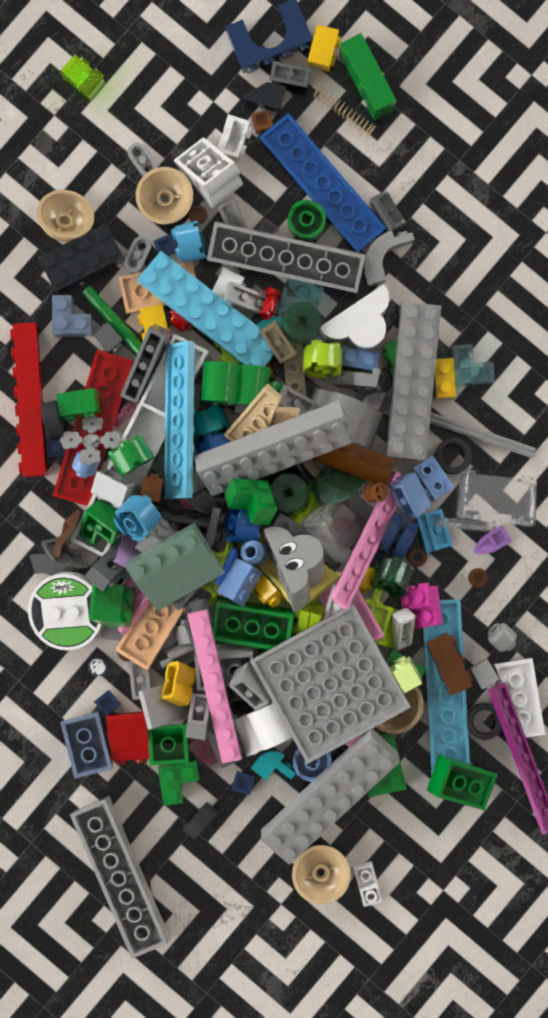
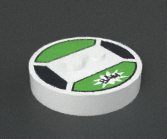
(61, 611)

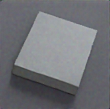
(158, 711)

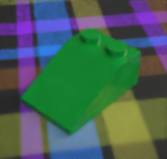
(461, 782)

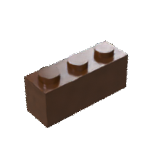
(153, 487)
(449, 663)

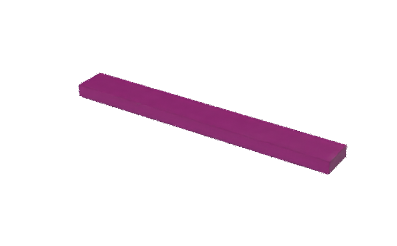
(521, 753)

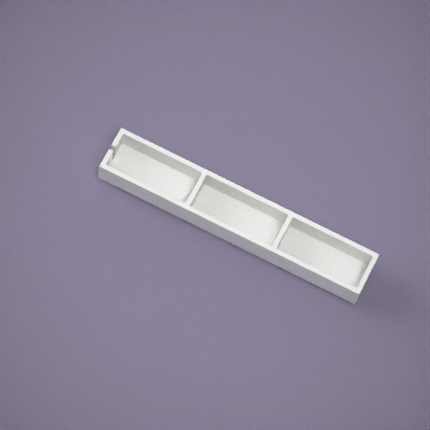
(150, 422)

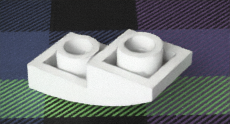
(367, 884)

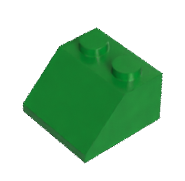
(112, 606)
(168, 745)

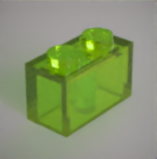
(83, 77)

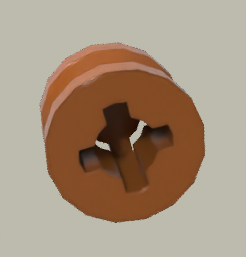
(375, 492)

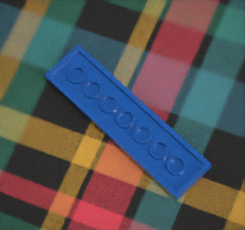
(322, 183)

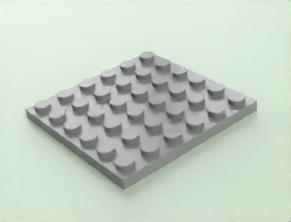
(330, 683)

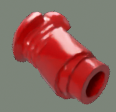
(270, 303)

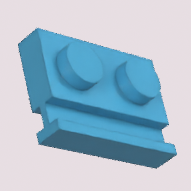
(432, 537)

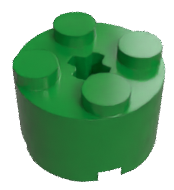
(308, 210)
(131, 455)

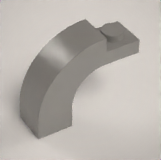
(373, 265)

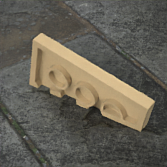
(256, 415)

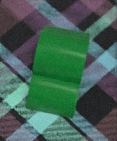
(231, 383)

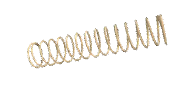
(344, 111)

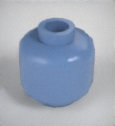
(83, 470)
(254, 553)

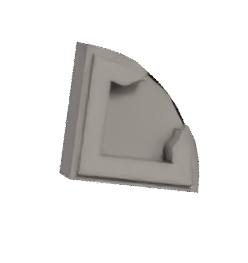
(374, 400)

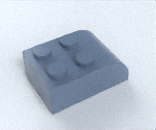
(87, 744)

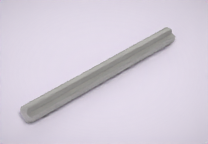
(482, 435)

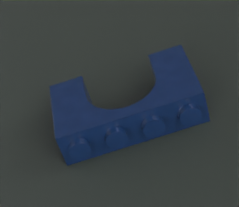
(253, 56)

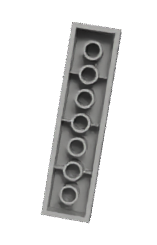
(286, 257)
(413, 380)
(275, 447)
(329, 796)
(120, 877)

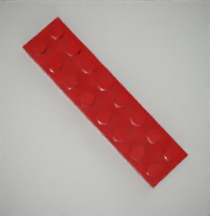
(108, 378)

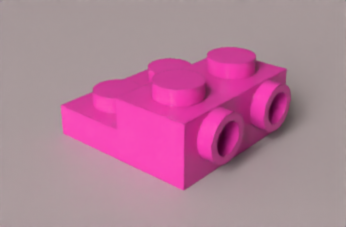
(424, 604)

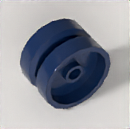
(397, 537)

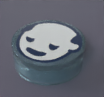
(97, 666)

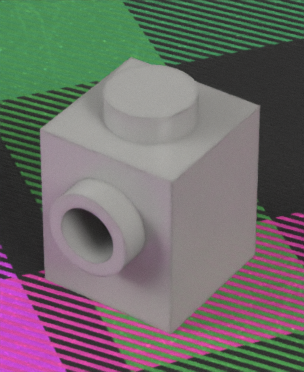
(183, 632)

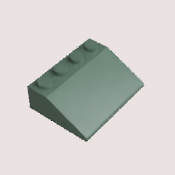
(174, 567)

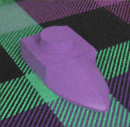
(493, 541)

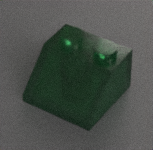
(334, 486)

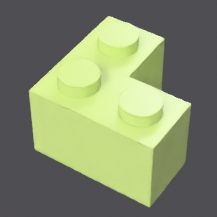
(406, 673)

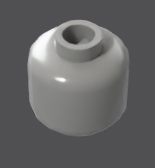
(502, 637)

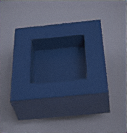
(166, 245)
(54, 448)
(107, 703)
(243, 782)

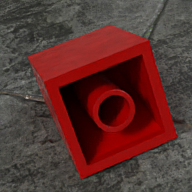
(128, 737)

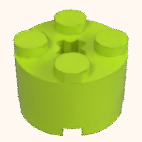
(322, 359)

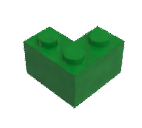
(254, 497)
(99, 523)
(171, 778)

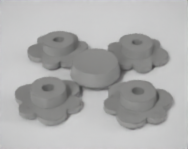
(91, 441)

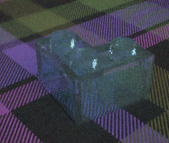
(467, 371)

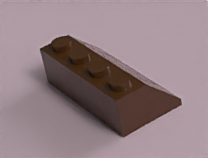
(359, 462)

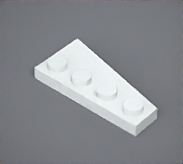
(523, 689)

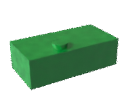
(367, 76)
(252, 625)

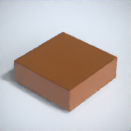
(262, 121)

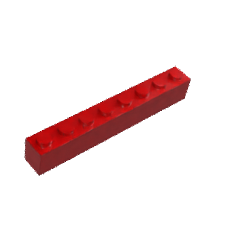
(30, 397)

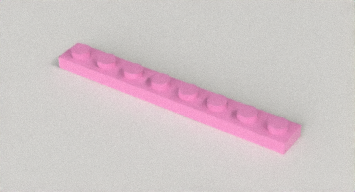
(365, 548)
(214, 686)

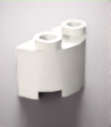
(234, 136)

